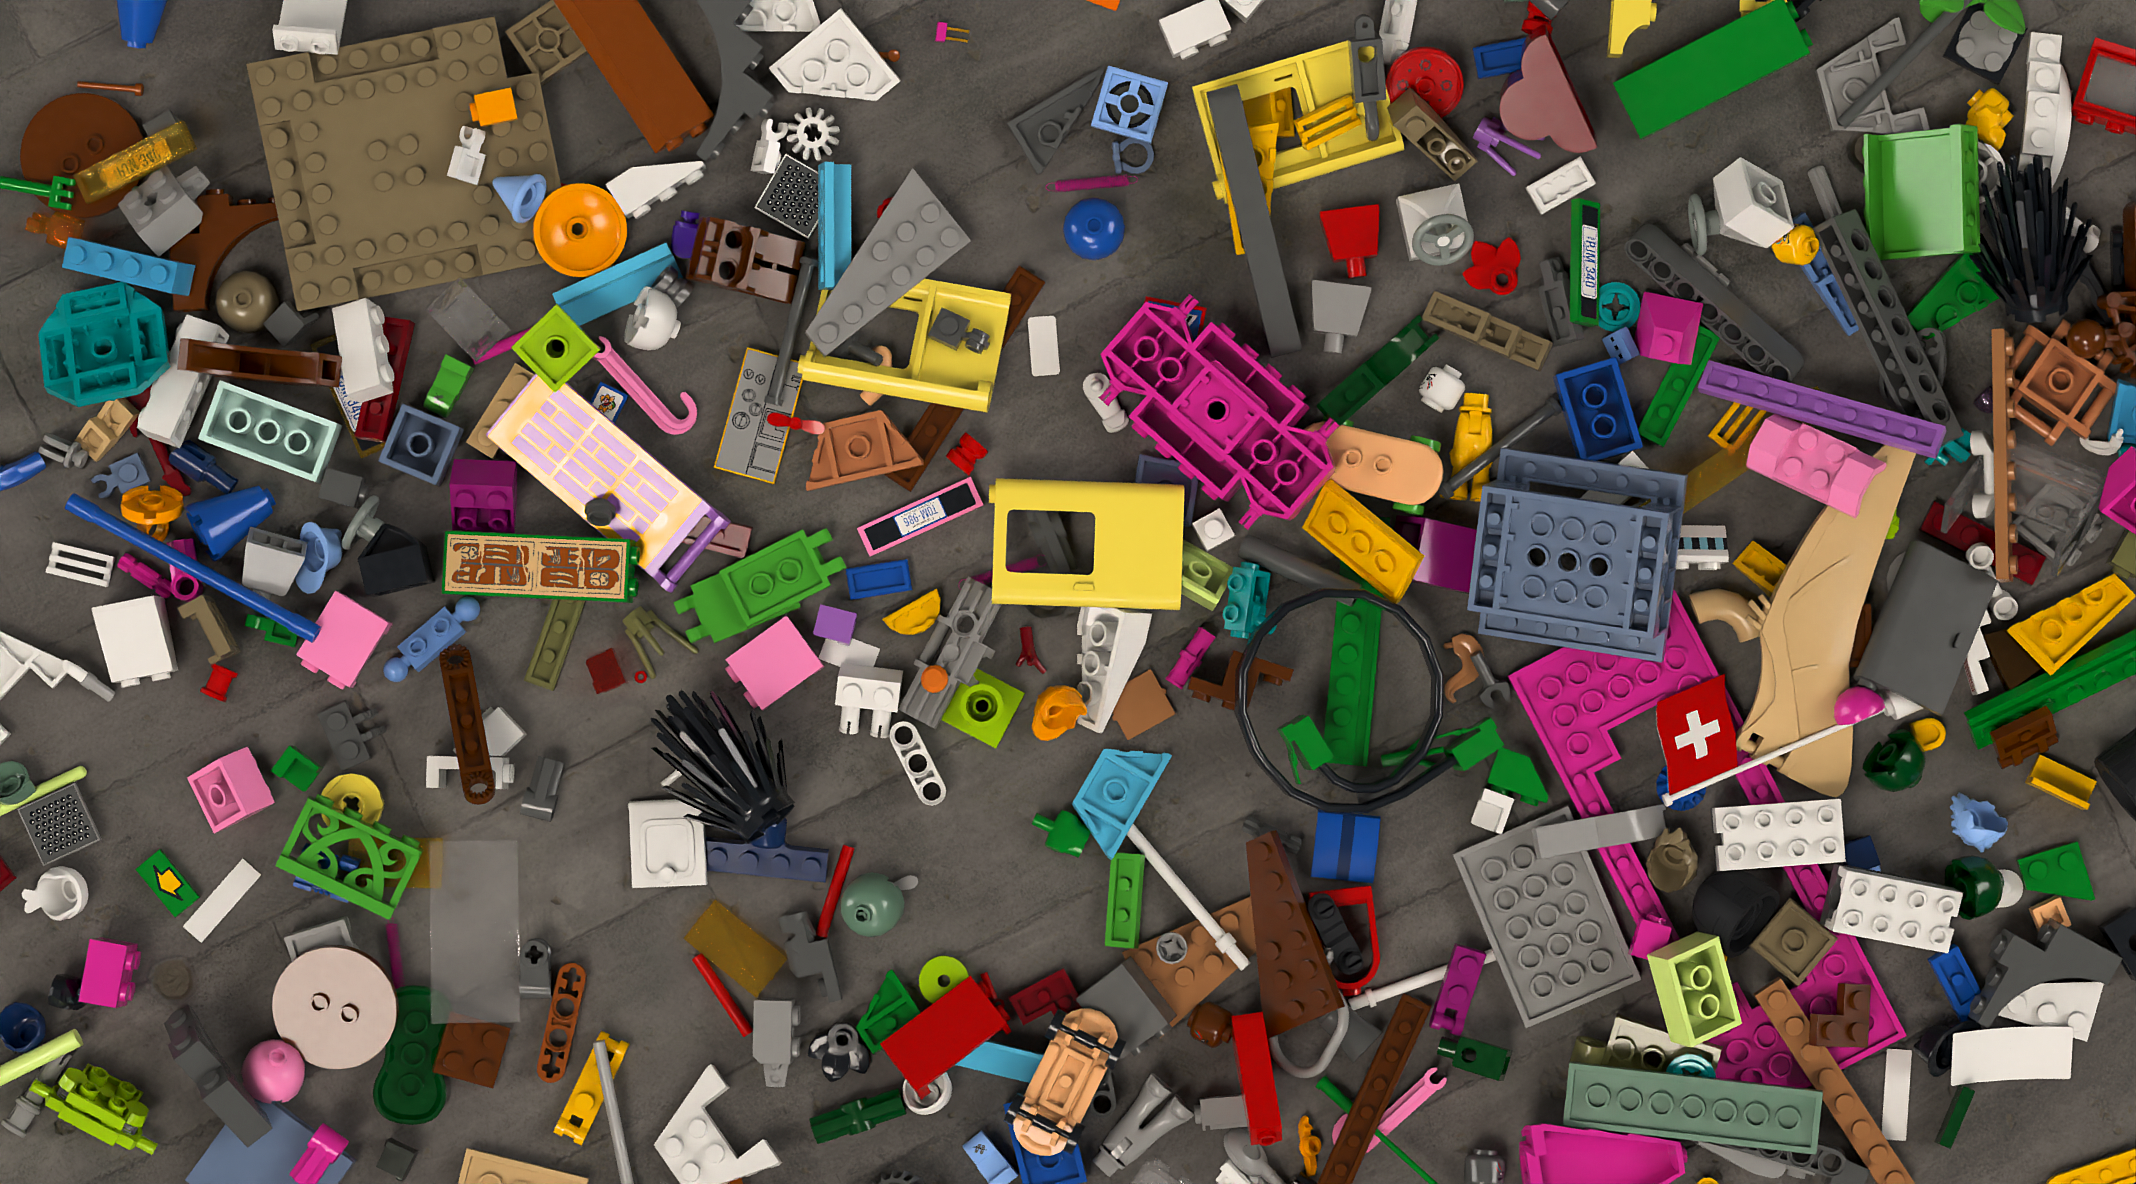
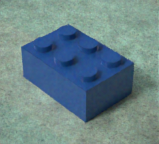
(1597, 411)

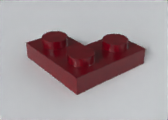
(1045, 996)

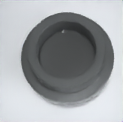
(599, 512)

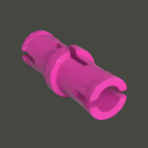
(1190, 658)

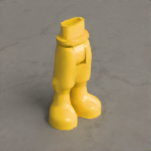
(1471, 440)

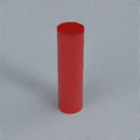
(986, 980)

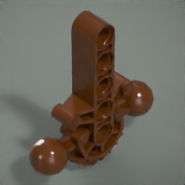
(2088, 337)

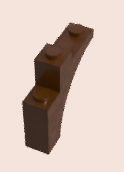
(220, 232)
(259, 364)

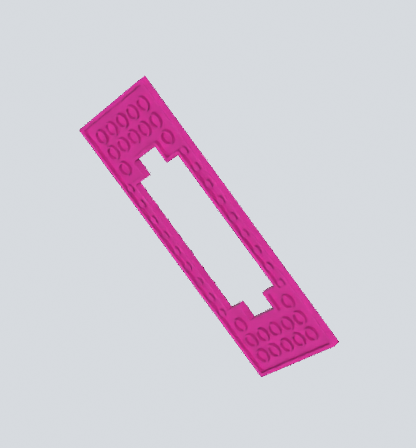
(1571, 705)

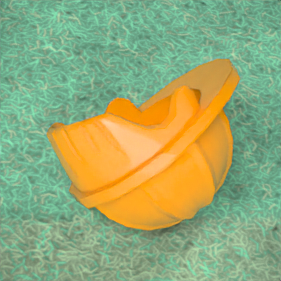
(1057, 711)

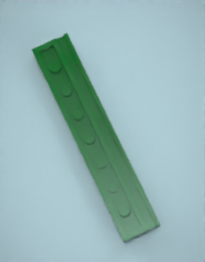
(1352, 675)
(2064, 688)

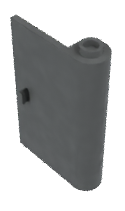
(1916, 628)

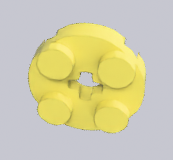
(353, 786)

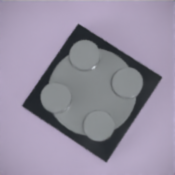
(1982, 45)

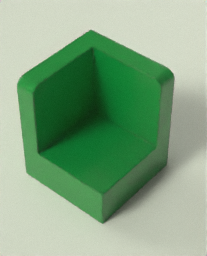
(297, 768)

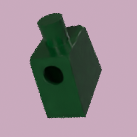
(1490, 1059)

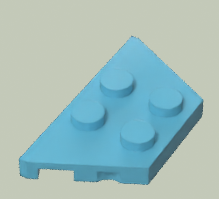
(1117, 793)

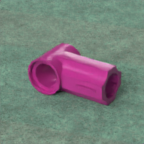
(187, 547)
(322, 1151)

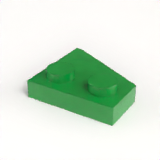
(2057, 872)
(886, 1013)

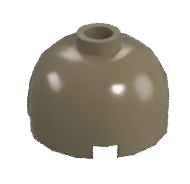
(246, 301)

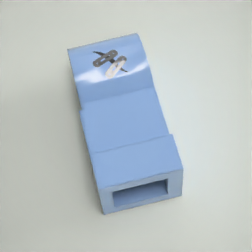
(989, 1160)

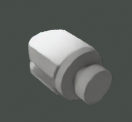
(74, 455)

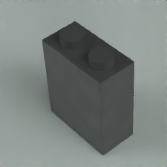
(1130, 1004)

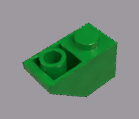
(1516, 774)

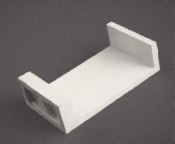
(310, 26)

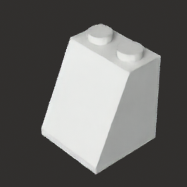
(136, 640)

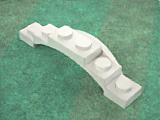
(2046, 105)

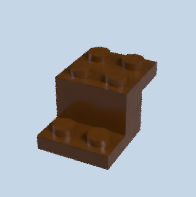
(1272, 674)

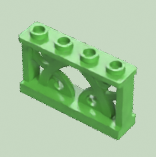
(307, 866)

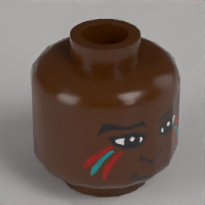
(1210, 1024)

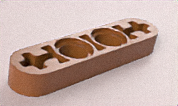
(557, 1021)

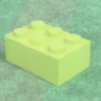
(1694, 989)

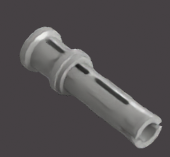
(29, 1103)

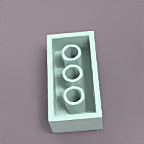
(270, 432)

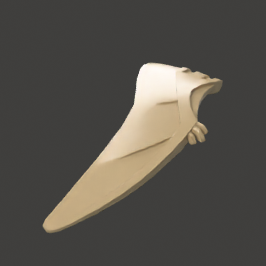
(1811, 634)

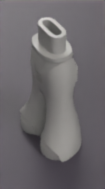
(1128, 1140)

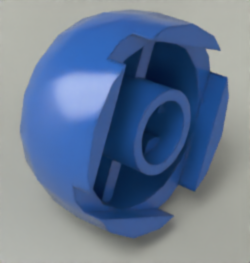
(1094, 228)

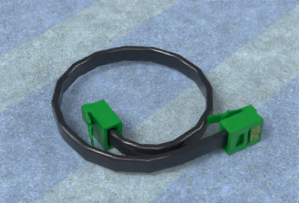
(1311, 750)

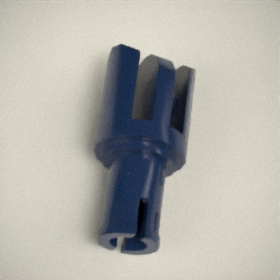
(201, 466)

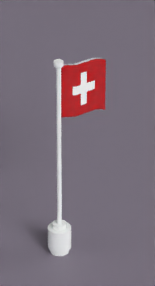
(1702, 739)

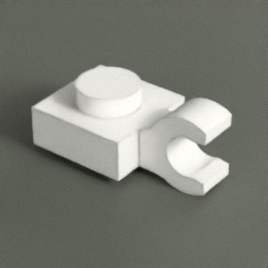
(767, 152)
(466, 160)

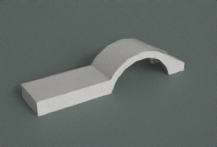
(1599, 831)

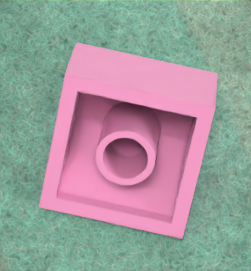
(230, 789)

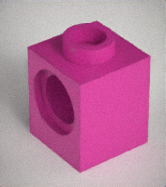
(1649, 936)

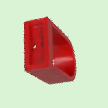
(1355, 896)

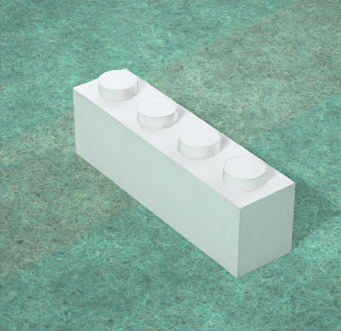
(178, 392)

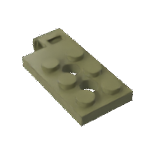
(1631, 1041)

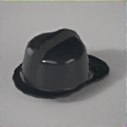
(1936, 1045)

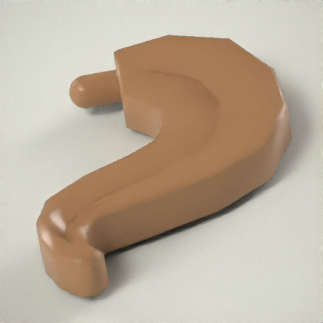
(1463, 647)

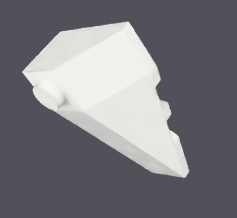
(1109, 652)

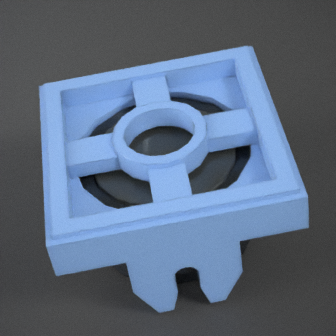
(1129, 106)

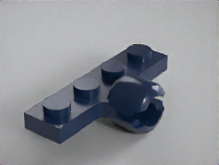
(767, 857)

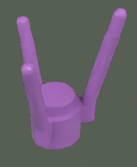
(1491, 133)

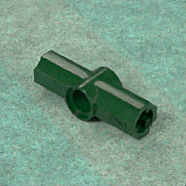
(858, 1116)

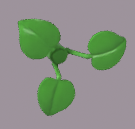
(2002, 12)

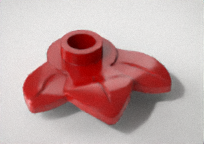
(1492, 262)

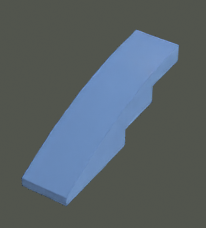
(1826, 285)

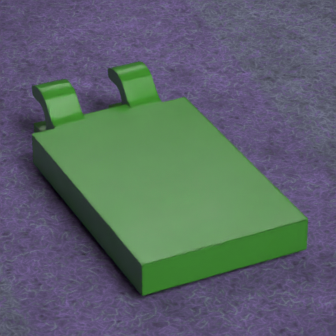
(780, 575)
(717, 611)

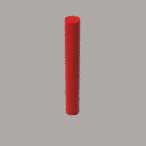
(834, 891)
(722, 994)

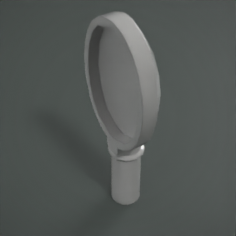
(1248, 1157)

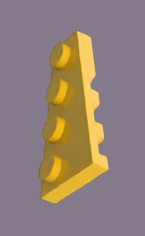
(1264, 145)
(2066, 627)

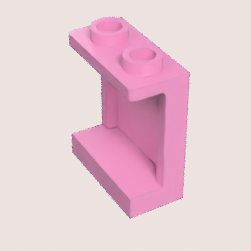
(345, 640)
(773, 663)

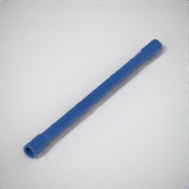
(292, 621)

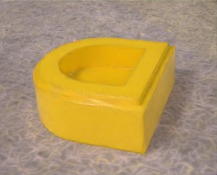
(1928, 732)

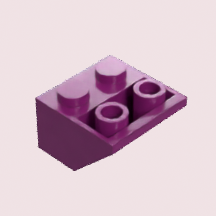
(483, 495)

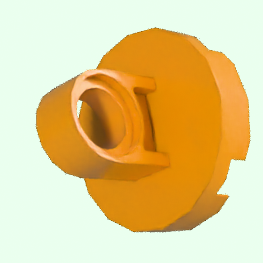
(152, 508)

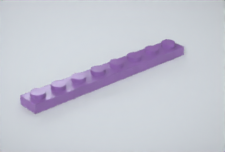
(1822, 409)

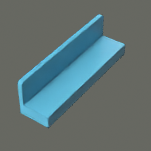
(614, 286)
(1003, 1060)

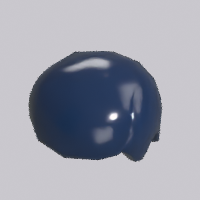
(21, 1027)

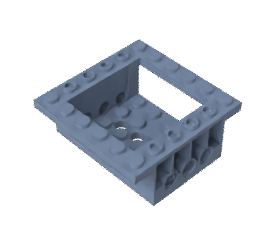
(1576, 608)

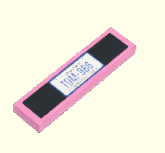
(920, 516)

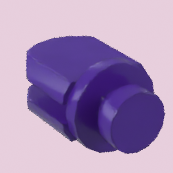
(684, 234)

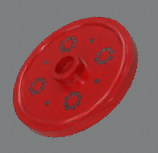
(1430, 74)

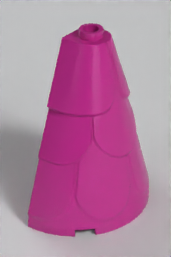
(1597, 1156)

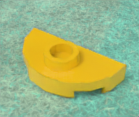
(915, 616)

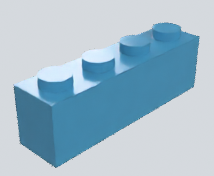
(128, 266)

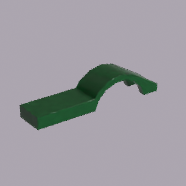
(1376, 372)

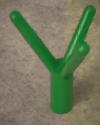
(1398, 757)

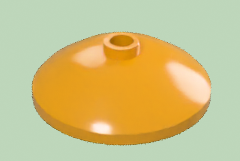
(601, 235)

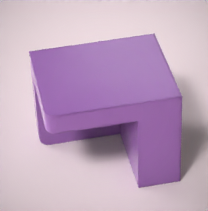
(835, 624)

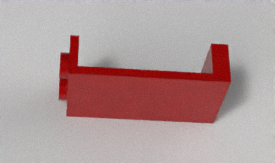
(945, 1034)

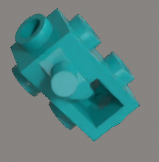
(1246, 600)

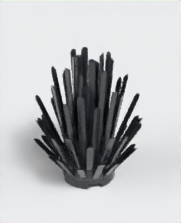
(2035, 256)
(725, 764)

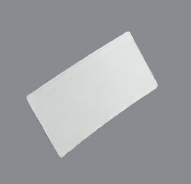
(2011, 1054)

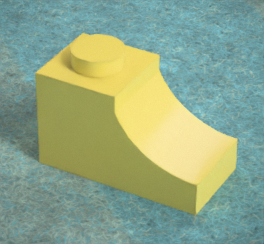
(1625, 19)

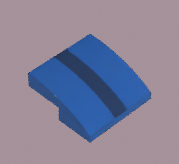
(1345, 846)

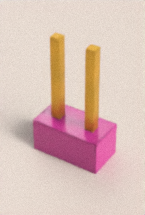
(941, 33)

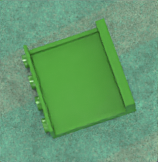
(1922, 192)

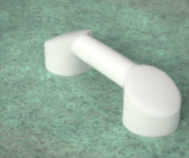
(1982, 444)
(2001, 602)

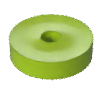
(934, 969)

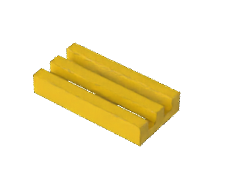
(1350, 112)
(1722, 442)

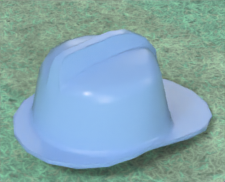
(321, 555)

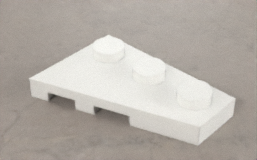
(781, 16)
(2057, 1005)

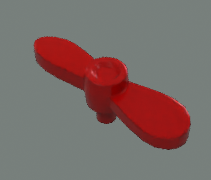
(796, 423)

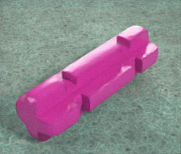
(145, 575)

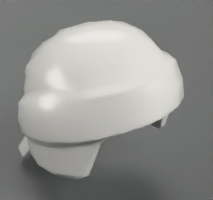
(59, 893)

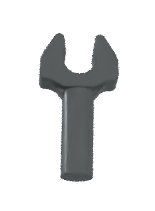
(853, 346)
(1488, 681)

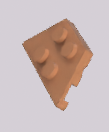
(859, 450)

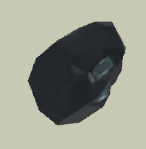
(65, 992)

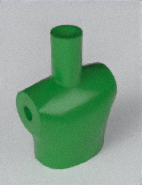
(1065, 833)

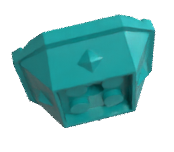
(98, 322)

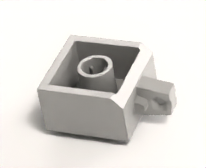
(165, 207)
(774, 1037)

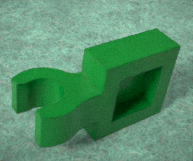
(274, 631)

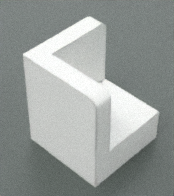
(1492, 811)

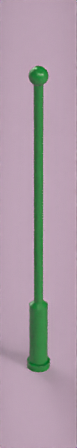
(1346, 1104)

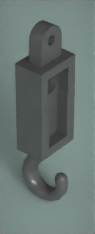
(1369, 76)

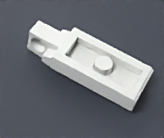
(1396, 27)

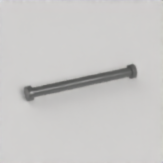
(791, 331)
(1551, 408)

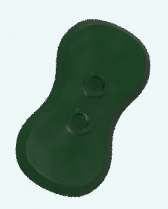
(405, 1085)

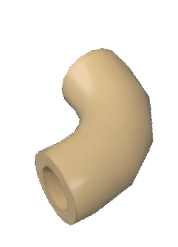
(1727, 607)

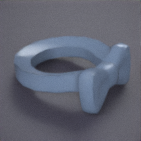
(1119, 166)

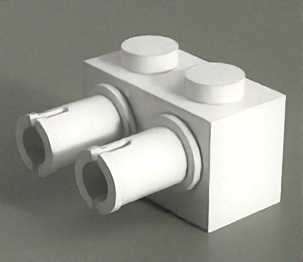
(868, 689)

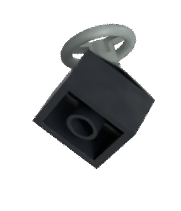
(392, 557)

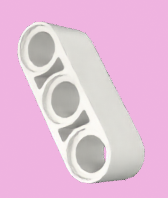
(905, 753)

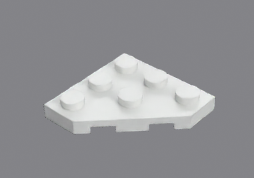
(835, 63)

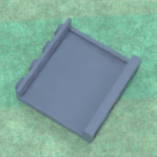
(268, 1158)

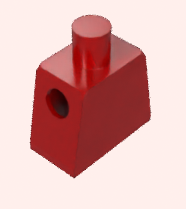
(1352, 236)

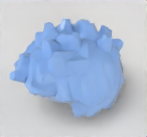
(1976, 822)

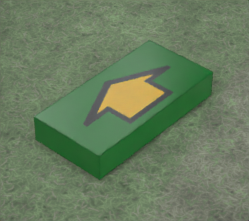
(168, 883)

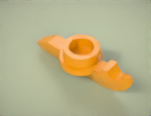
(1308, 1145)

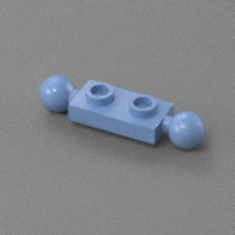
(431, 639)

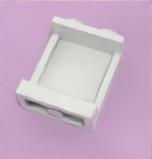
(438, 765)

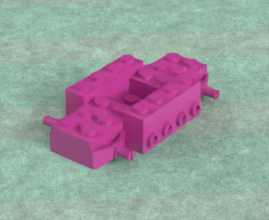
(1254, 438)

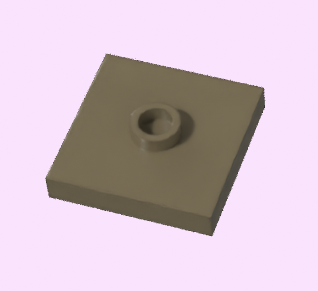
(1793, 942)

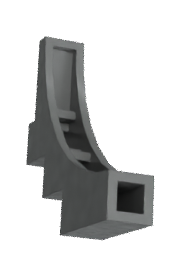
(738, 90)

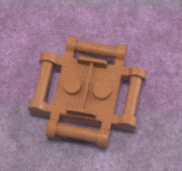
(2059, 384)

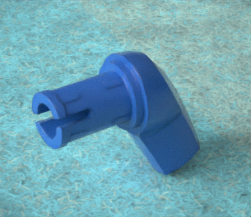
(21, 470)

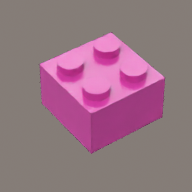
(109, 972)

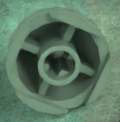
(871, 905)

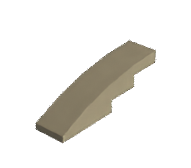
(1487, 331)

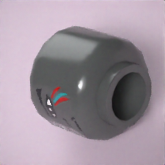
(1484, 1167)

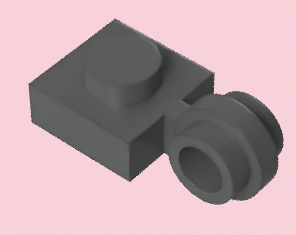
(951, 330)

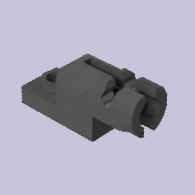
(810, 956)

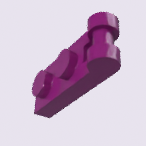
(1457, 988)

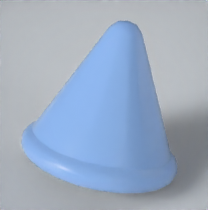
(521, 194)

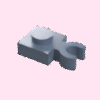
(125, 474)

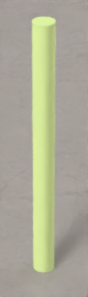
(40, 1055)

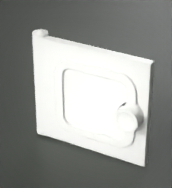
(665, 840)

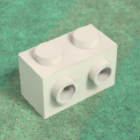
(1195, 27)

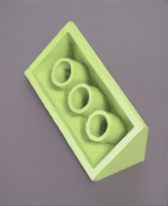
(1203, 576)

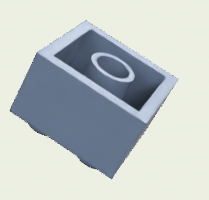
(421, 445)

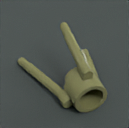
(640, 624)

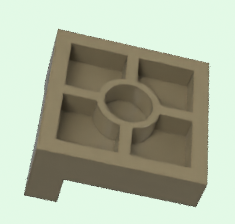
(546, 42)
(215, 627)

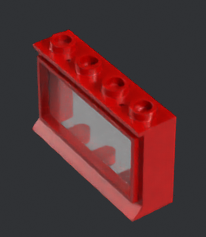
(2108, 88)

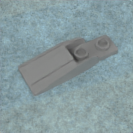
(1752, 1163)

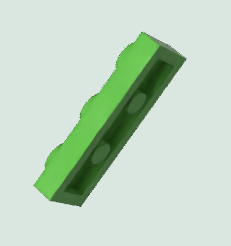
(1124, 900)

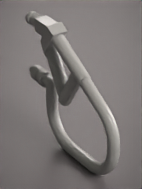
(1330, 1050)

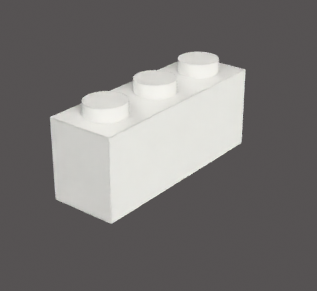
(363, 350)

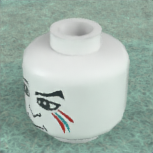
(1442, 388)

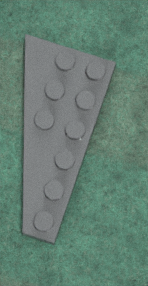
(900, 251)

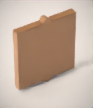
(1141, 705)

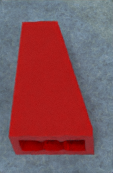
(1256, 1078)

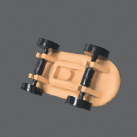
(1065, 1081)

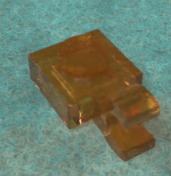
(58, 227)

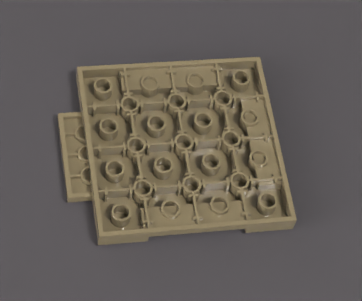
(365, 157)

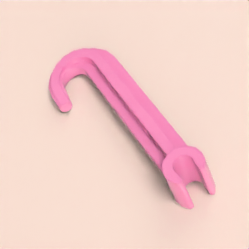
(643, 395)
(1401, 1108)

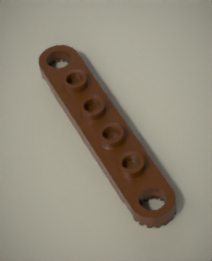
(467, 724)

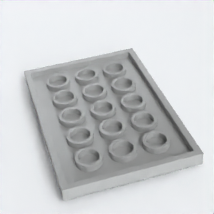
(1545, 922)

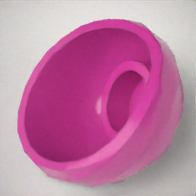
(1857, 705)

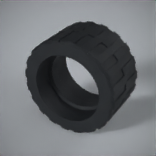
(2118, 771)

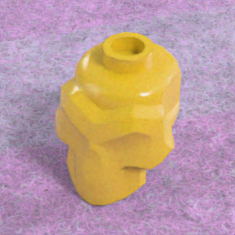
(1990, 115)

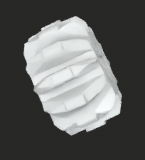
(823, 130)

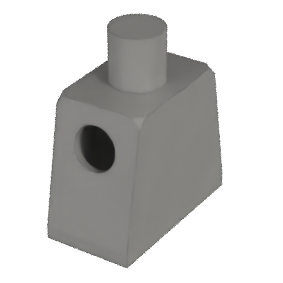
(1337, 311)
(271, 562)

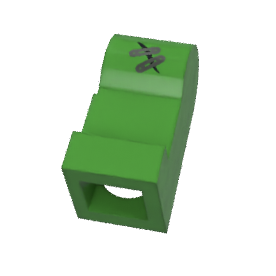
(448, 386)

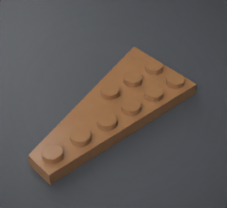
(1204, 965)

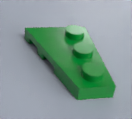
(1951, 297)

